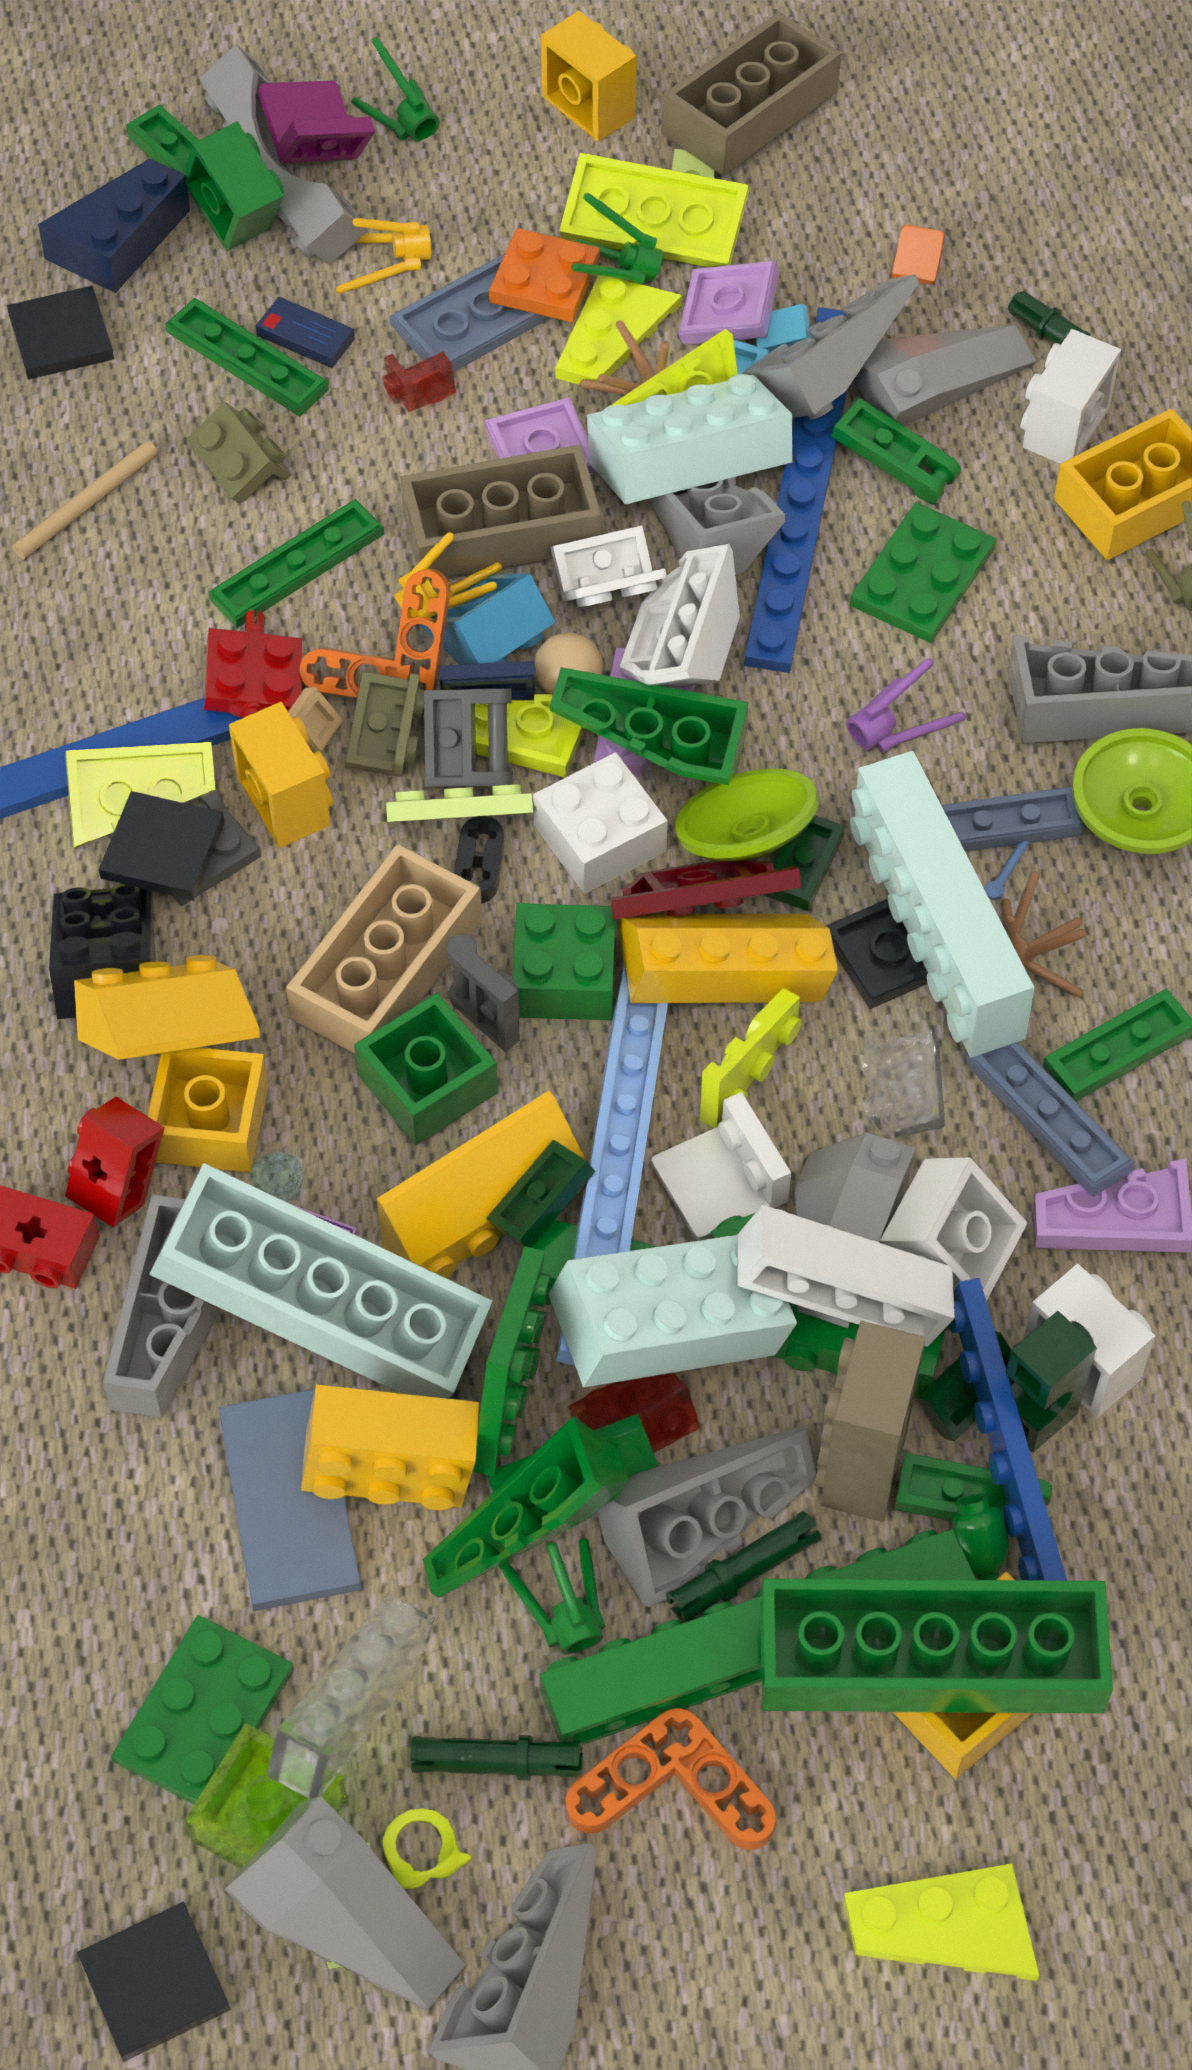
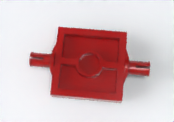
(251, 669)

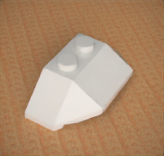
(686, 623)

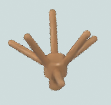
(619, 386)
(1053, 939)

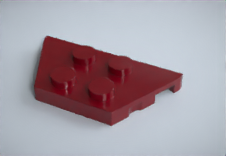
(686, 886)

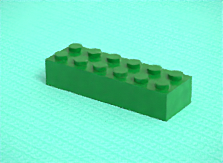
(935, 1646)

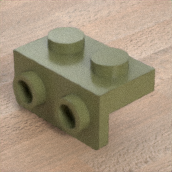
(237, 451)
(383, 722)

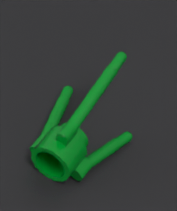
(414, 113)
(639, 259)
(574, 1623)

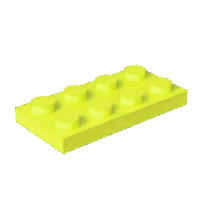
(686, 212)

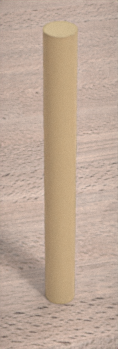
(85, 499)

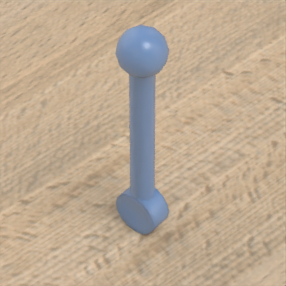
(995, 888)

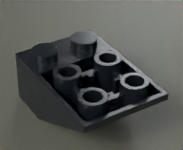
(96, 933)

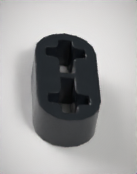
(489, 861)

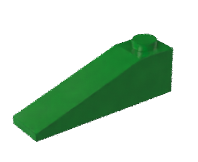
(669, 726)
(541, 1499)

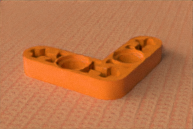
(385, 665)
(685, 1764)

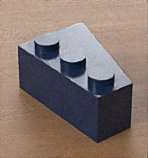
(117, 224)

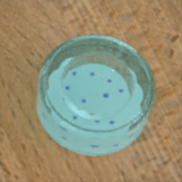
(278, 1175)

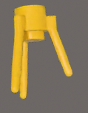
(408, 241)
(429, 592)

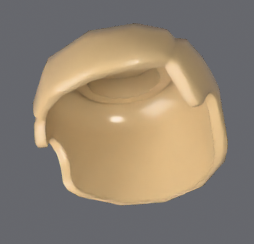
(565, 651)

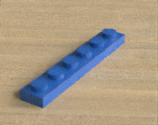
(999, 1418)

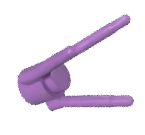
(874, 722)

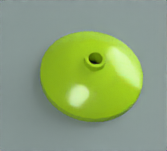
(1135, 770)
(748, 816)

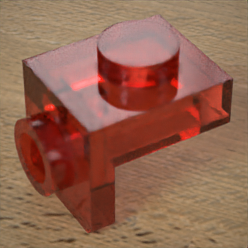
(420, 383)

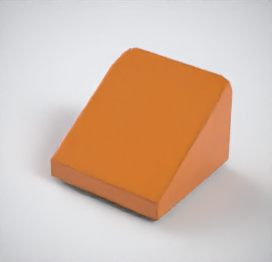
(919, 253)

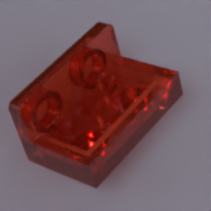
(659, 1400)

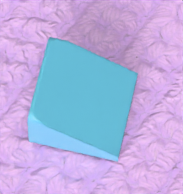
(786, 327)

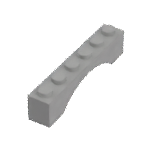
(311, 208)

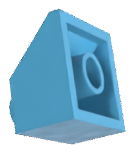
(496, 621)

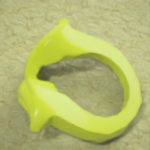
(449, 1858)

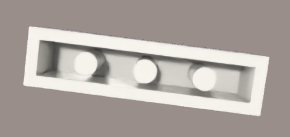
(843, 1274)

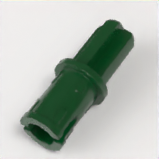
(1041, 318)

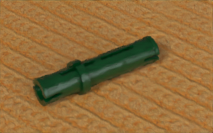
(724, 1578)
(506, 1757)

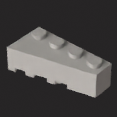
(1094, 693)
(156, 1328)

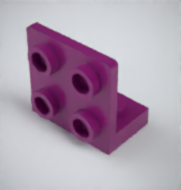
(312, 122)

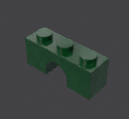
(1050, 1376)

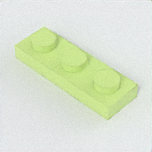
(459, 803)

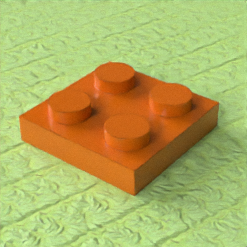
(539, 275)

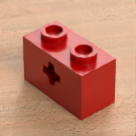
(113, 1161)
(45, 1238)

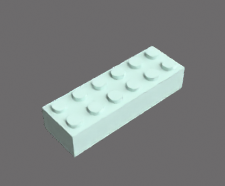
(941, 905)
(320, 1286)

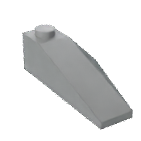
(931, 371)
(720, 516)
(691, 1509)

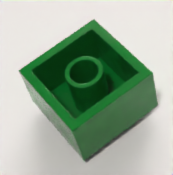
(233, 185)
(564, 961)
(426, 1068)

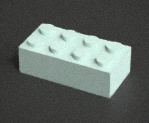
(689, 438)
(664, 1312)

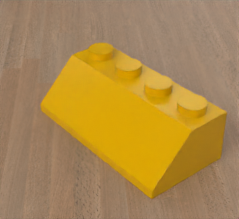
(726, 957)
(443, 1209)

